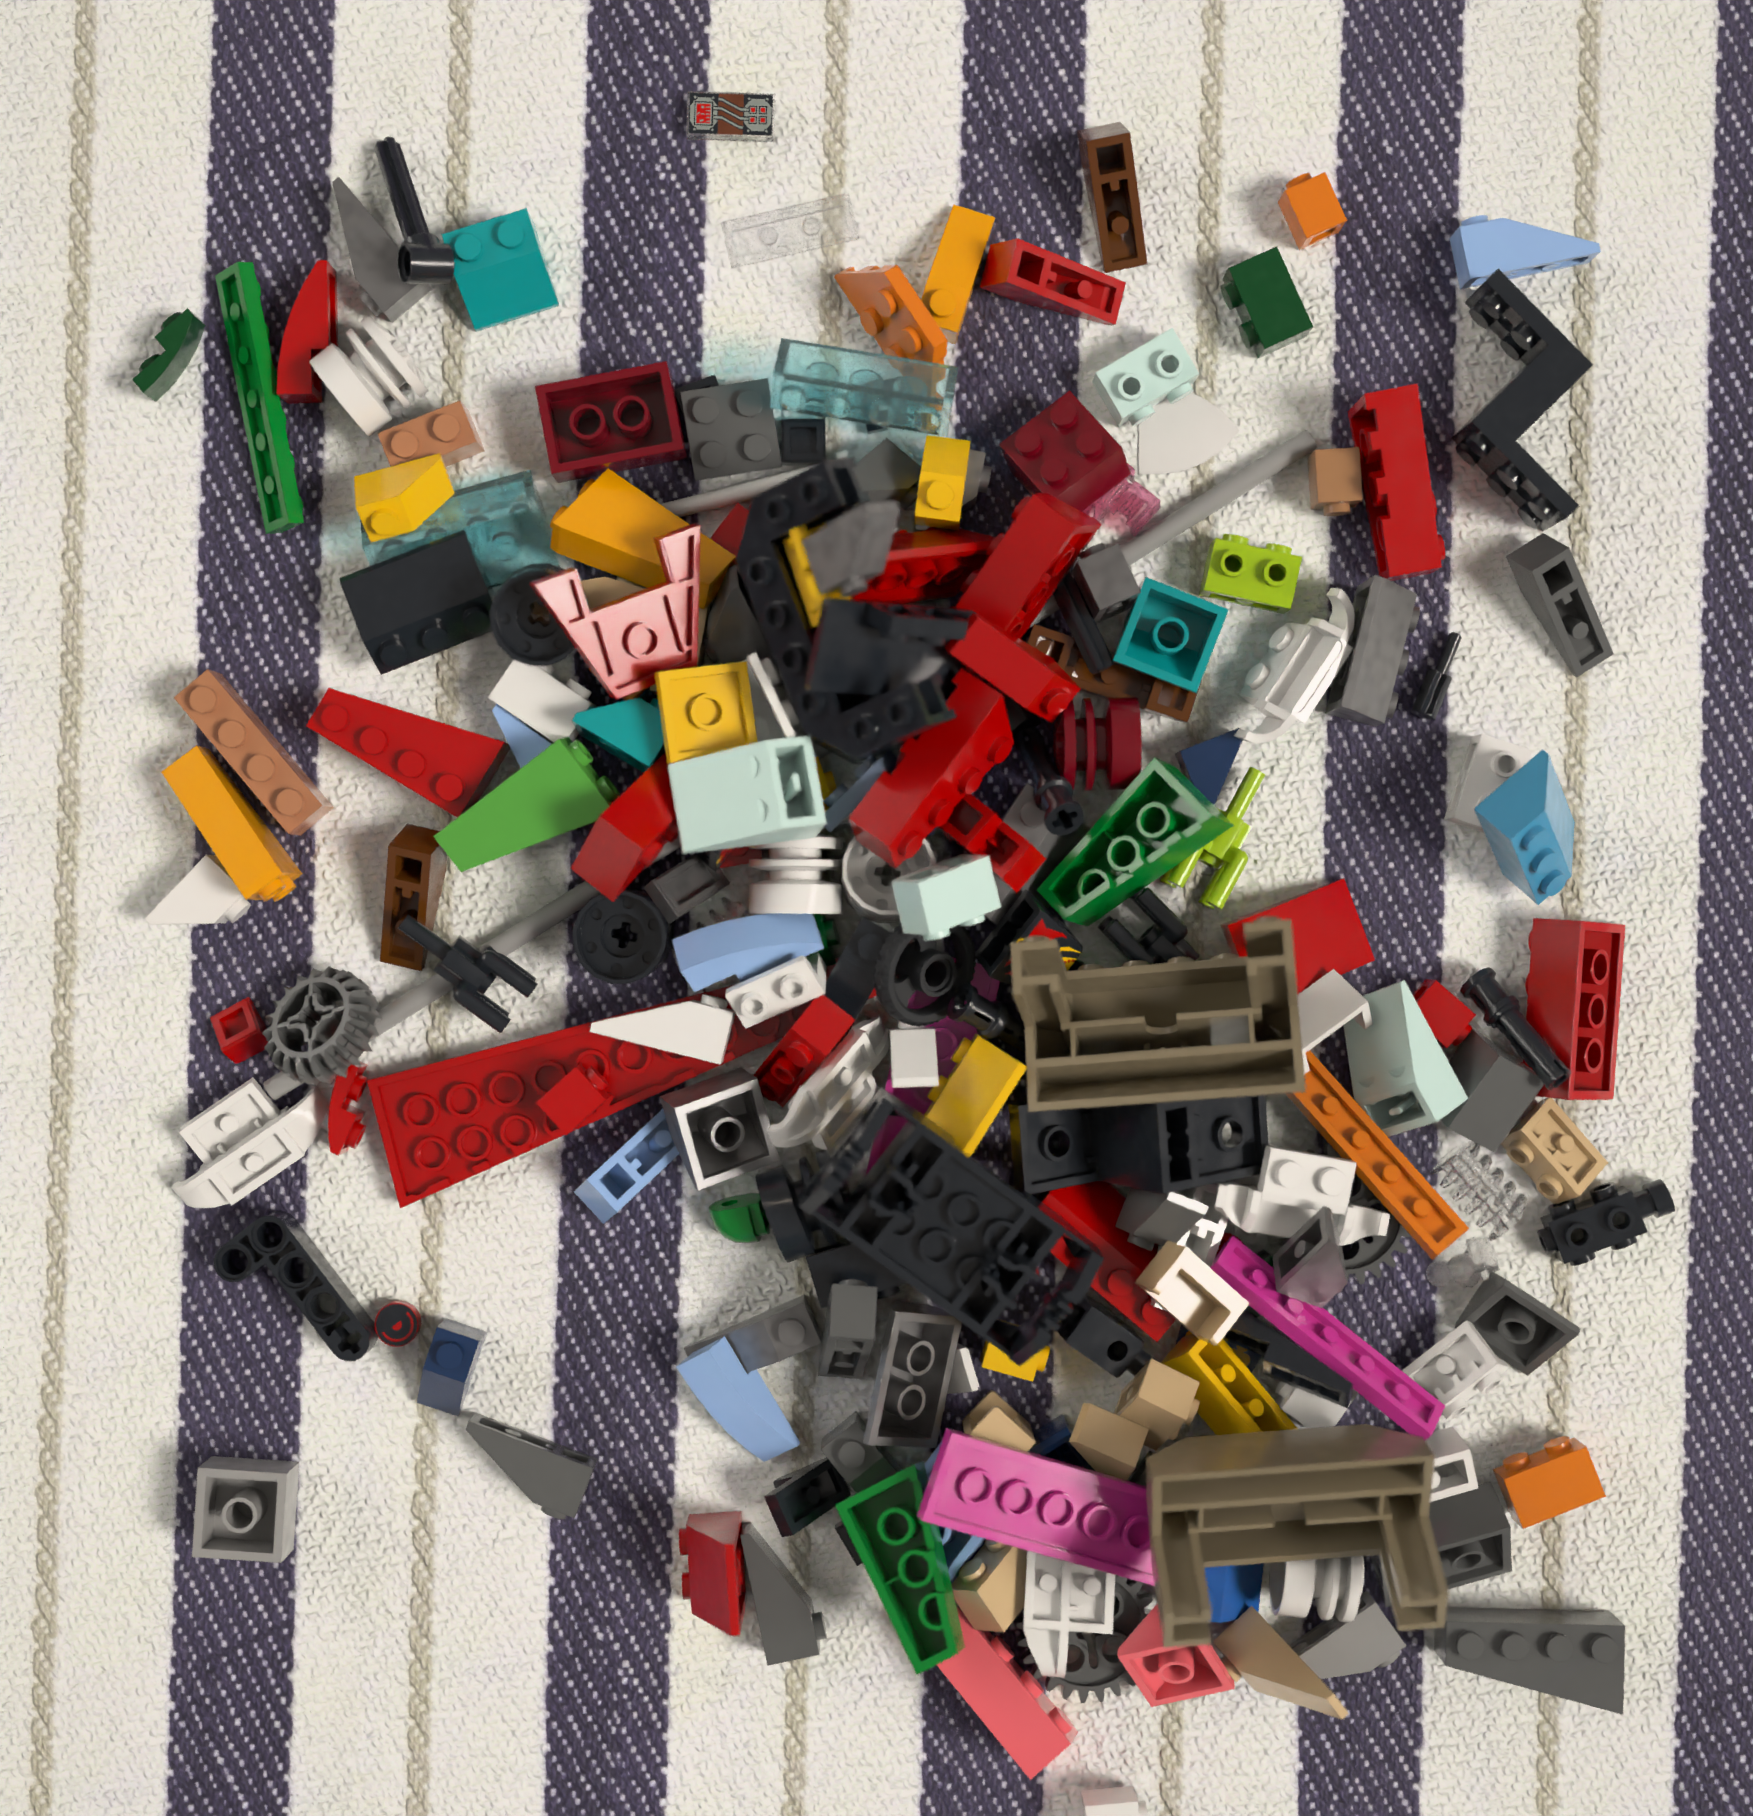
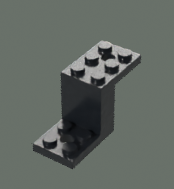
(1548, 372)
(1139, 1145)

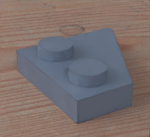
(844, 800)

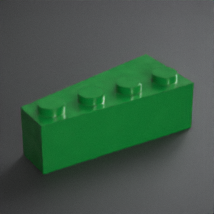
(1133, 843)
(906, 1565)

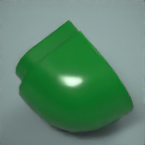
(740, 1218)

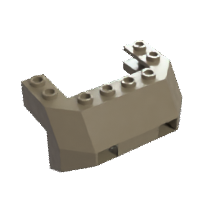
(1160, 1027)
(1292, 1501)

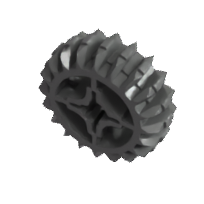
(332, 1033)

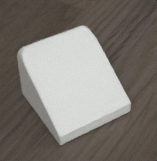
(963, 1374)

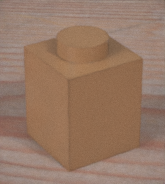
(1335, 480)

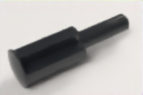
(1436, 682)

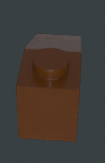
(1113, 195)
(414, 888)

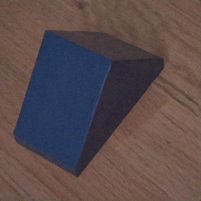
(1209, 763)
(1054, 1443)

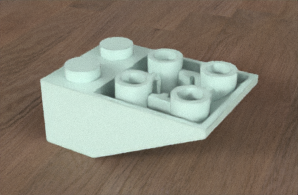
(748, 796)
(1399, 1065)

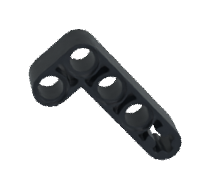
(303, 1291)

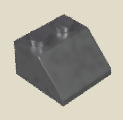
(720, 1127)

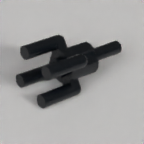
(1160, 941)
(472, 972)

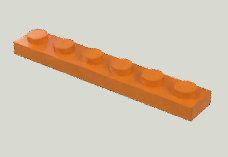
(1378, 1160)

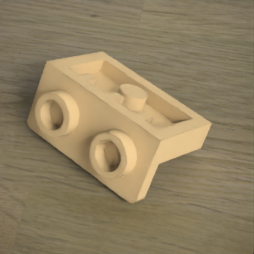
(1554, 1152)

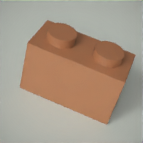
(440, 431)

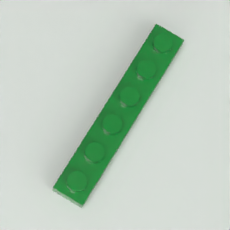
(258, 398)

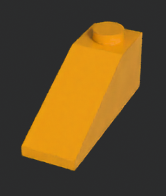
(956, 268)

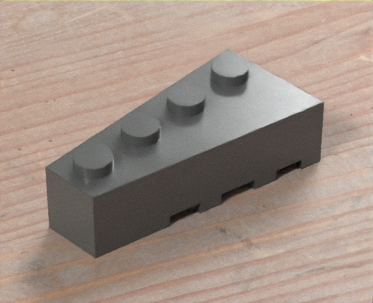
(1543, 1650)

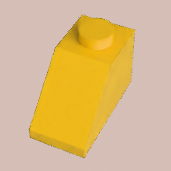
(942, 482)
(401, 496)

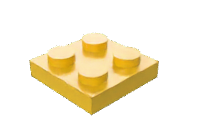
(705, 710)

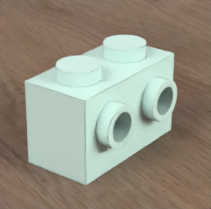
(1145, 378)
(946, 896)

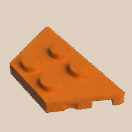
(893, 313)

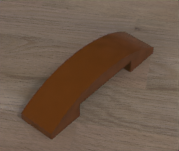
(1117, 681)

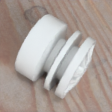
(369, 375)
(796, 878)
(864, 888)
(1331, 1581)

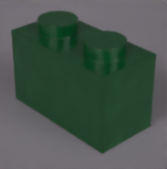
(1265, 303)

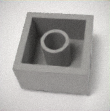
(245, 1509)

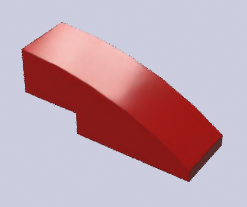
(308, 332)
(984, 833)

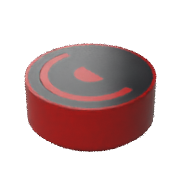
(397, 1323)

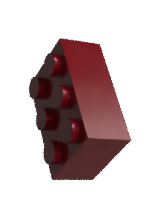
(611, 422)

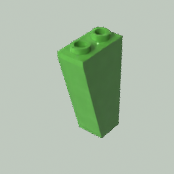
(535, 804)

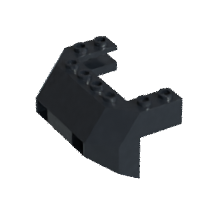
(839, 722)

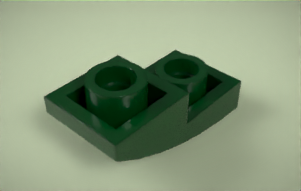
(180, 339)

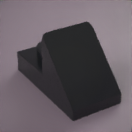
(805, 1496)

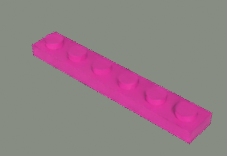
(1329, 1341)

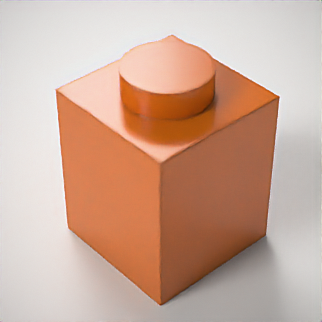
(1311, 209)

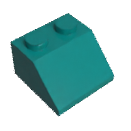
(501, 269)
(1170, 635)
(626, 730)

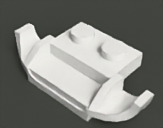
(1298, 669)
(836, 1090)
(246, 1143)
(1293, 1190)
(1062, 1600)

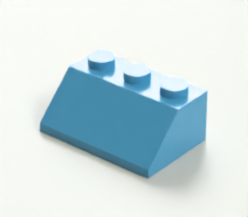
(1531, 829)

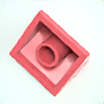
(1171, 1672)

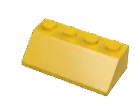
(973, 1091)

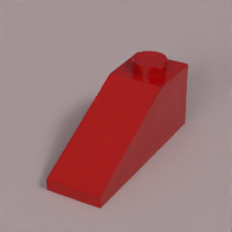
(1051, 282)
(1015, 668)

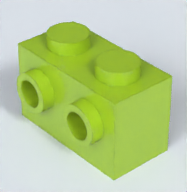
(1250, 574)

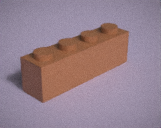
(253, 752)

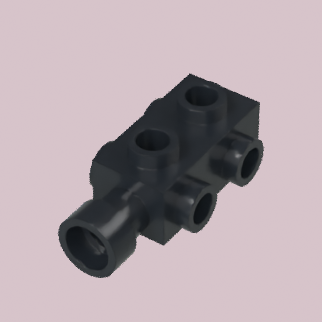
(1596, 1218)

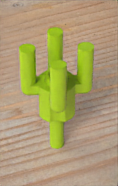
(1223, 852)

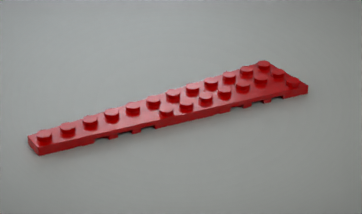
(483, 1109)

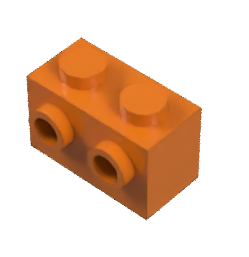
(1548, 1481)

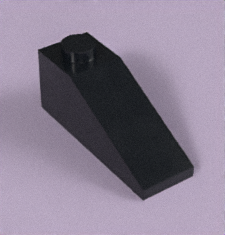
(853, 974)

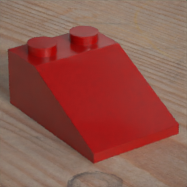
(1324, 932)
(715, 1569)

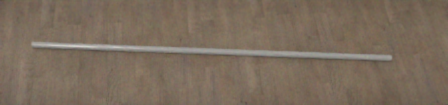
(580, 895)

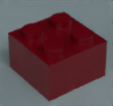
(1066, 454)

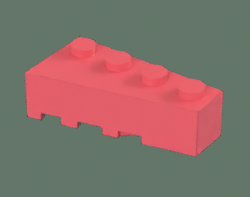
(1008, 1699)

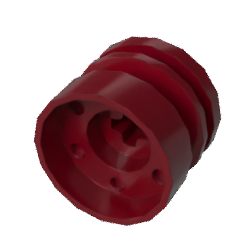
(1099, 744)

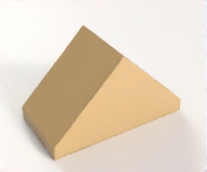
(1108, 1441)

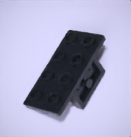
(883, 646)

